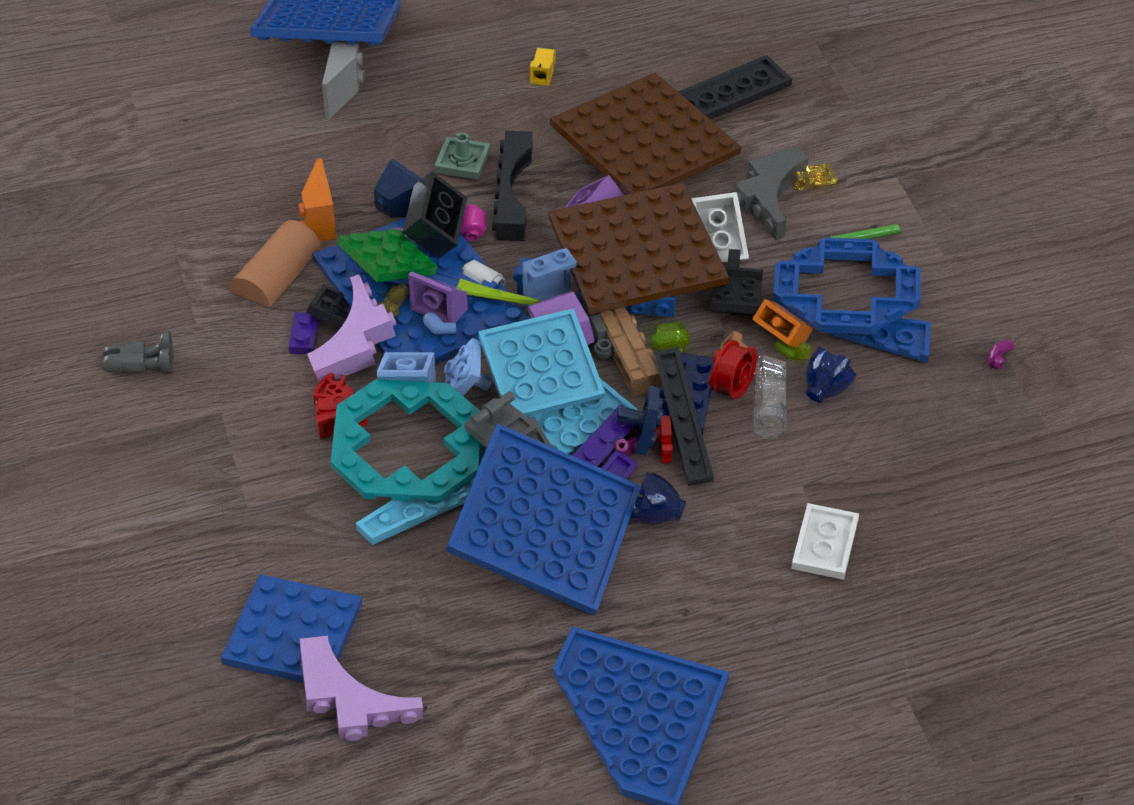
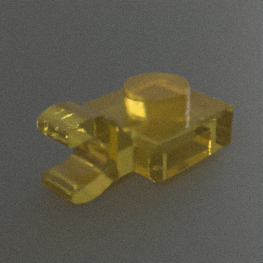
(817, 175)

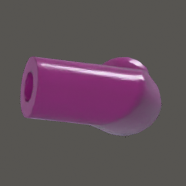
(994, 358)
(627, 447)

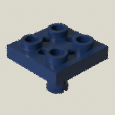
(644, 420)

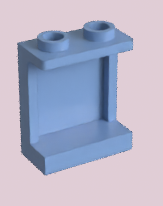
(548, 275)

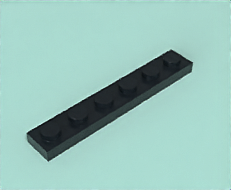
(683, 416)

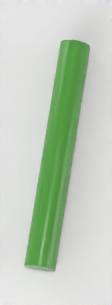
(871, 233)

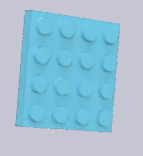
(542, 363)

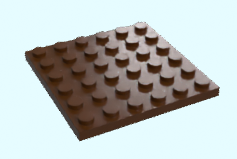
(645, 135)
(638, 248)

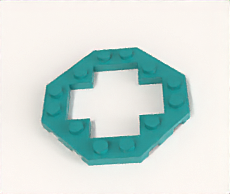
(403, 483)

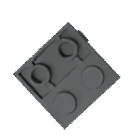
(502, 412)

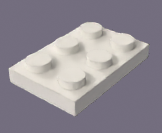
(825, 541)

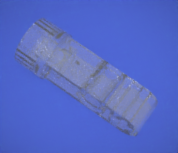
(770, 408)

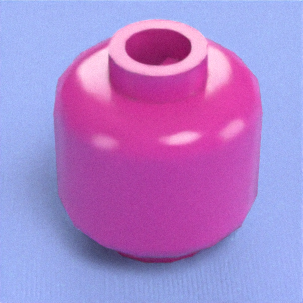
(473, 223)

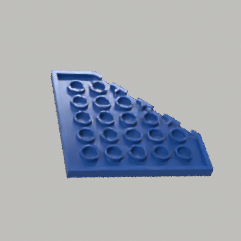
(640, 711)

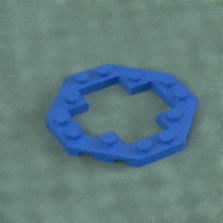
(809, 306)

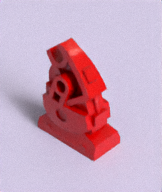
(326, 398)

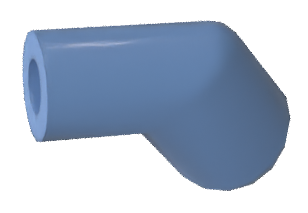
(437, 326)

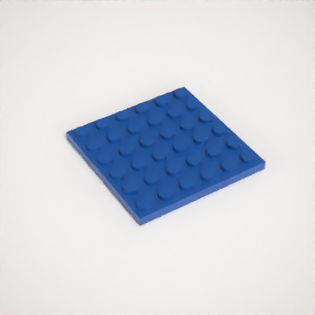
(326, 20)
(544, 519)

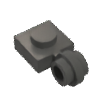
(603, 347)

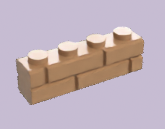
(630, 352)

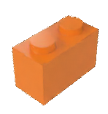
(782, 323)

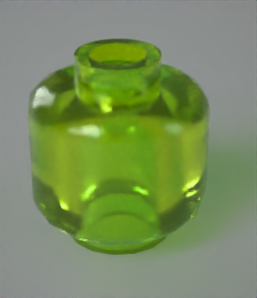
(671, 335)

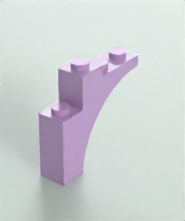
(354, 343)
(356, 706)

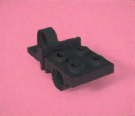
(742, 292)

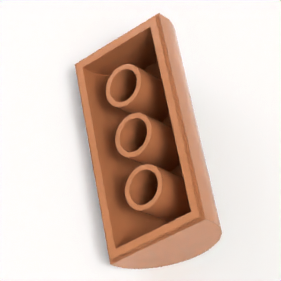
(276, 263)

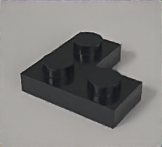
(327, 307)

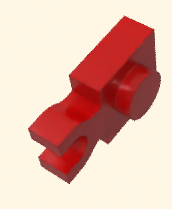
(664, 436)

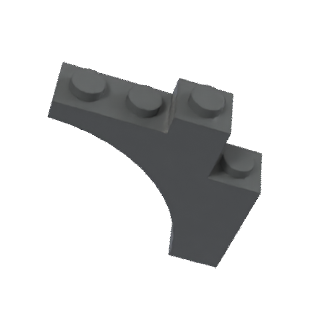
(765, 184)

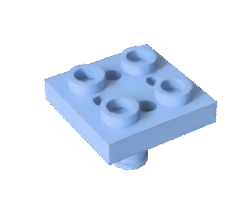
(465, 369)

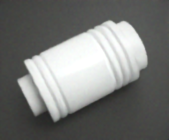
(480, 272)

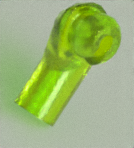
(792, 353)

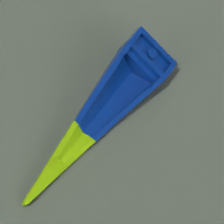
(470, 287)

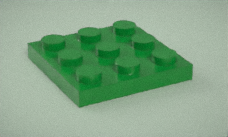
(386, 255)

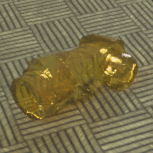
(395, 298)

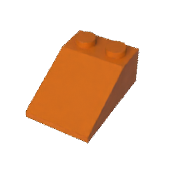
(318, 205)

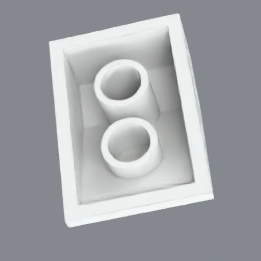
(723, 223)

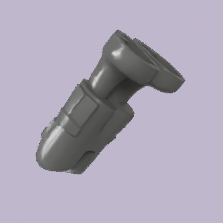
(137, 358)

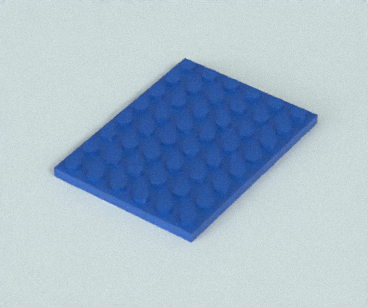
(410, 329)

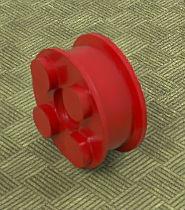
(733, 369)

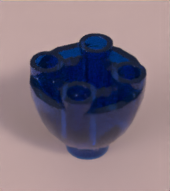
(827, 375)
(659, 501)

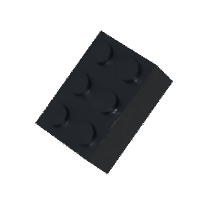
(435, 215)

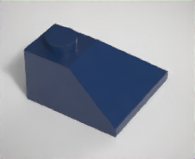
(394, 190)

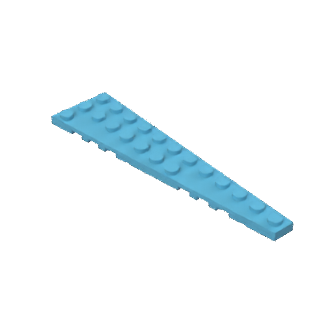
(564, 429)

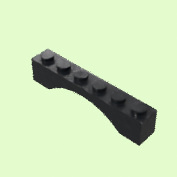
(511, 214)

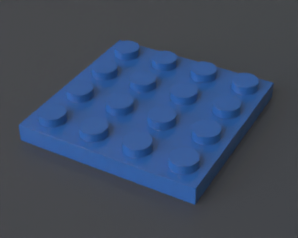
(281, 615)

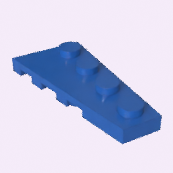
(900, 337)

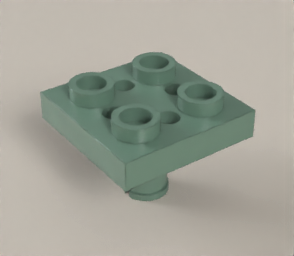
(462, 157)

